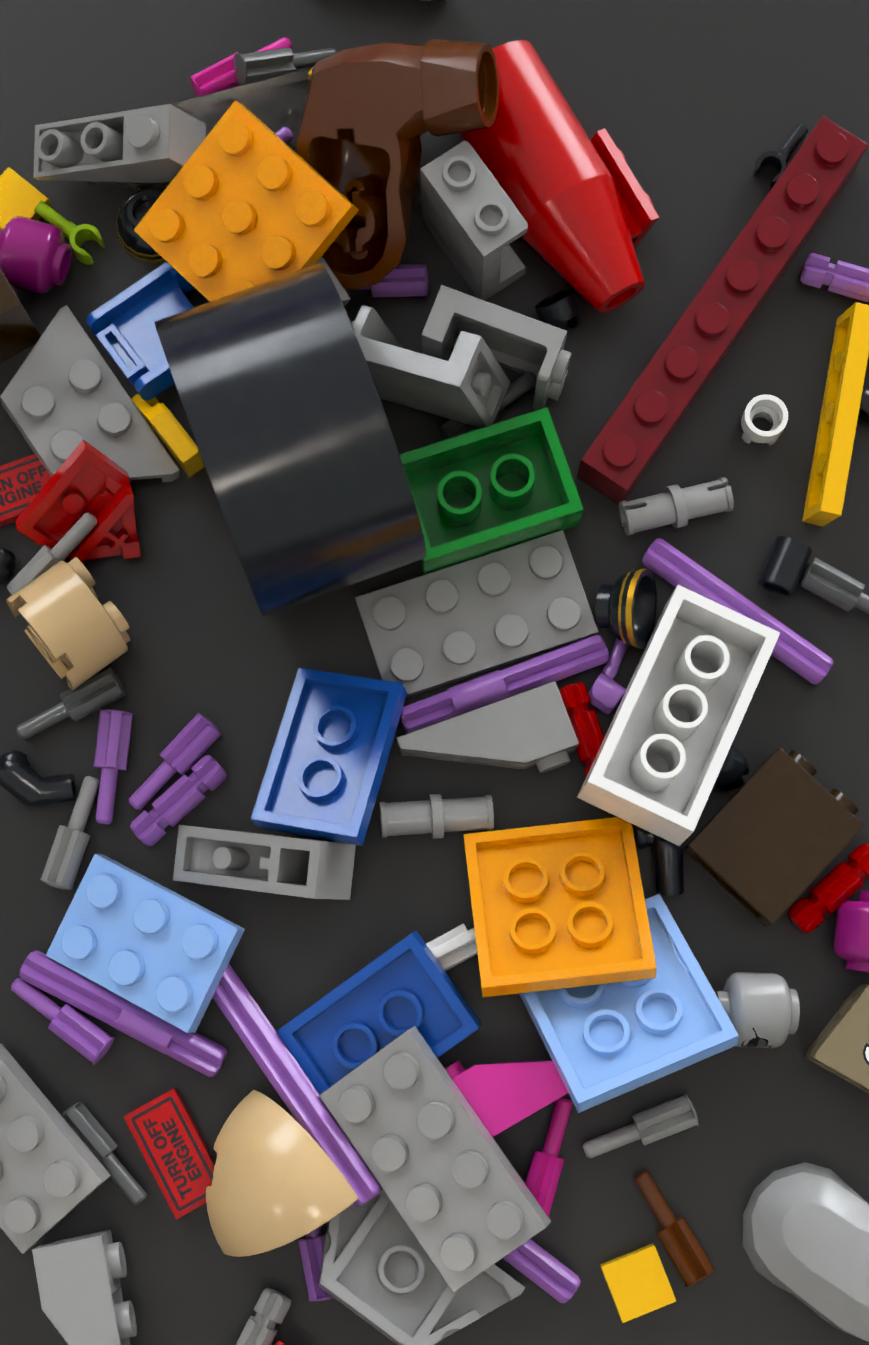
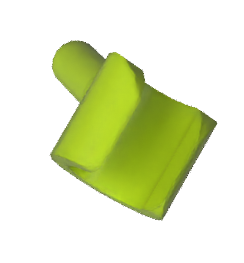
(75, 234)

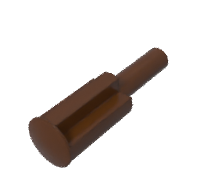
(675, 1234)

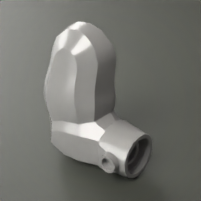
(813, 1241)

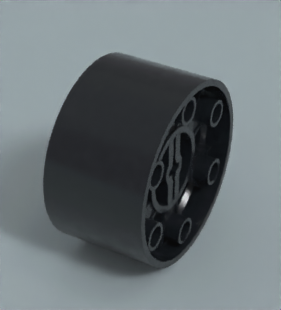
(293, 438)

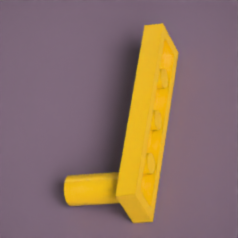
(838, 417)

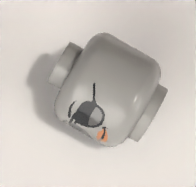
(760, 1008)

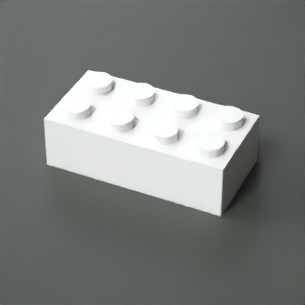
(679, 716)

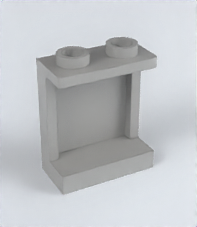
(472, 219)
(513, 339)
(460, 389)

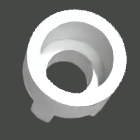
(772, 410)

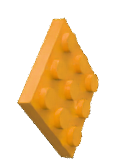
(244, 210)
(558, 907)

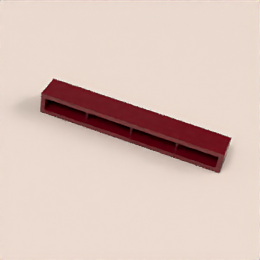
(721, 311)

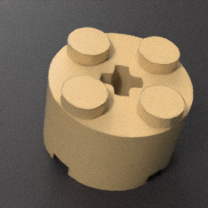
(70, 622)

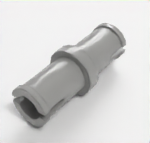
(676, 506)
(436, 816)

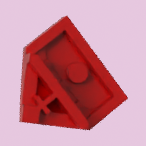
(83, 485)

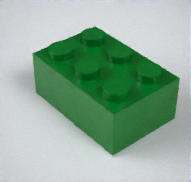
(491, 489)

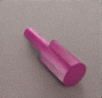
(221, 74)
(546, 1165)

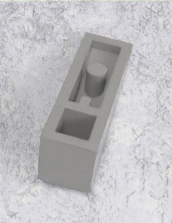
(507, 734)
(264, 862)

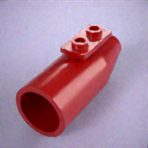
(570, 189)

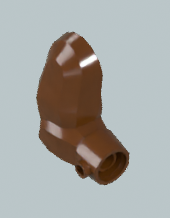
(366, 132)

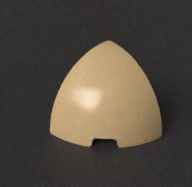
(270, 1180)

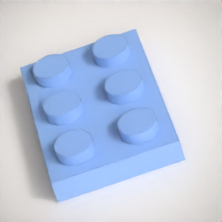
(145, 943)

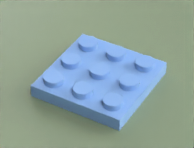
(636, 1030)

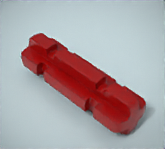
(583, 721)
(831, 891)

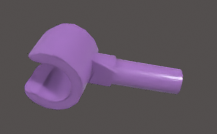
(605, 691)

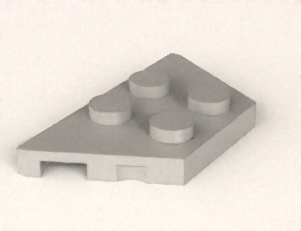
(73, 396)
(392, 1284)

